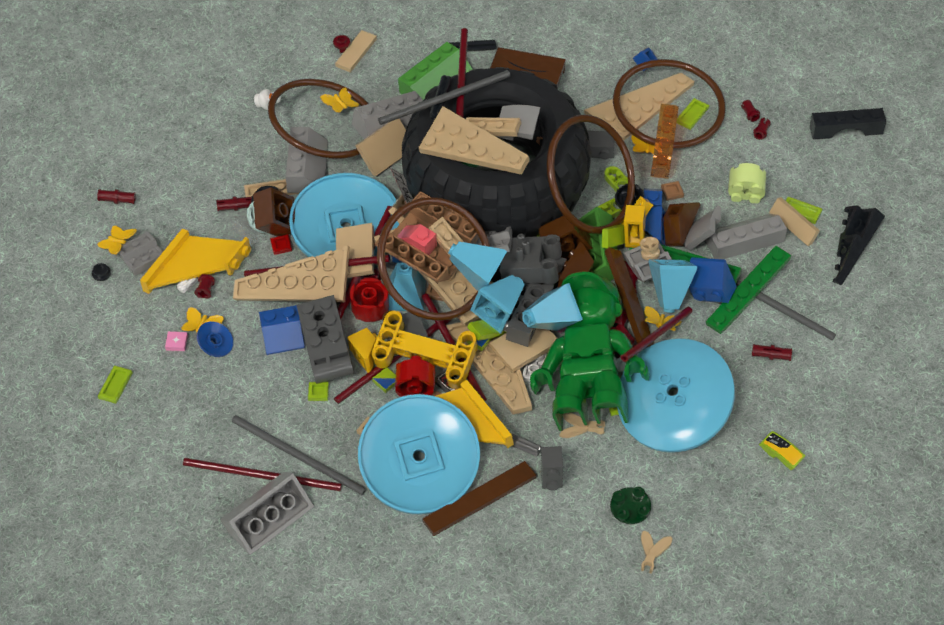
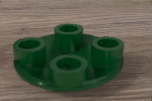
(630, 505)

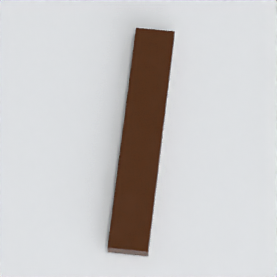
(628, 294)
(479, 498)

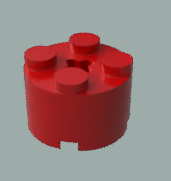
(369, 300)
(414, 377)

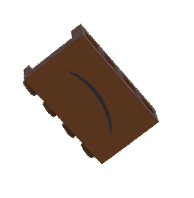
(541, 65)

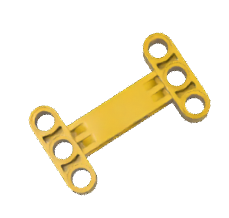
(430, 350)

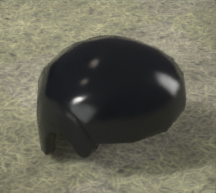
(621, 193)

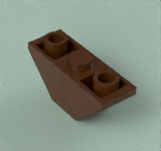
(678, 222)
(578, 262)

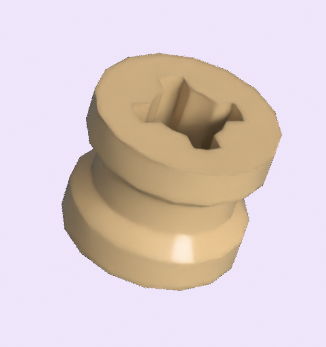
(649, 248)

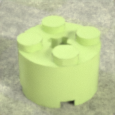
(747, 183)

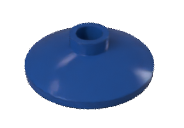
(219, 335)

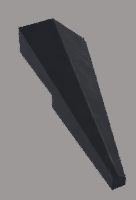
(859, 229)

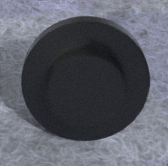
(101, 272)

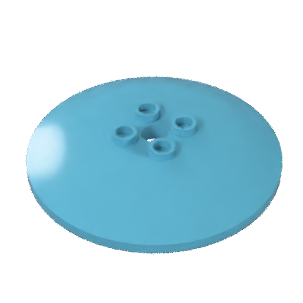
(332, 201)
(692, 414)
(411, 426)

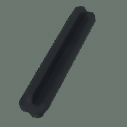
(477, 45)
(442, 89)

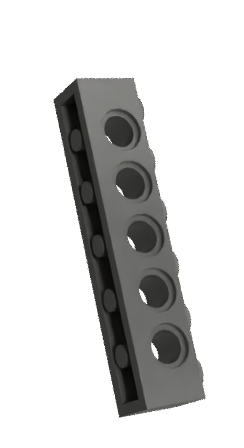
(516, 329)

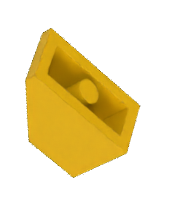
(634, 225)
(361, 347)

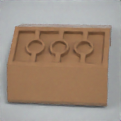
(437, 264)

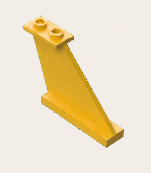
(193, 256)
(485, 422)

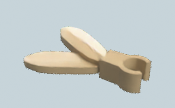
(579, 427)
(653, 551)

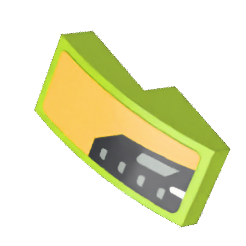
(779, 447)

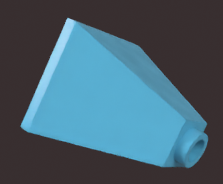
(476, 262)
(671, 281)
(409, 285)
(497, 301)
(553, 310)

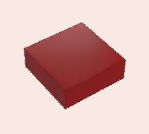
(281, 244)

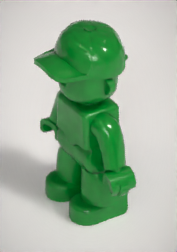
(589, 354)

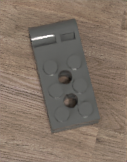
(325, 339)

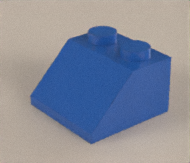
(712, 280)
(281, 330)

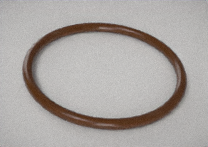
(670, 63)
(294, 142)
(552, 180)
(381, 255)

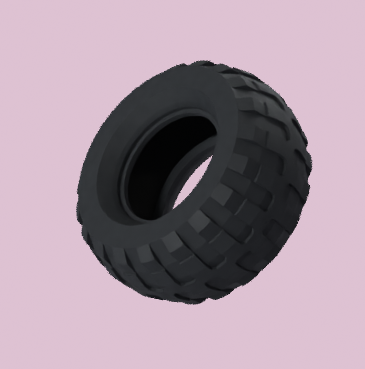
(504, 197)

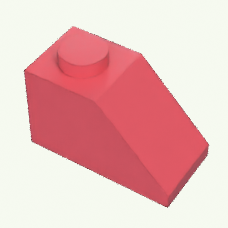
(419, 237)

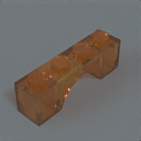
(664, 141)

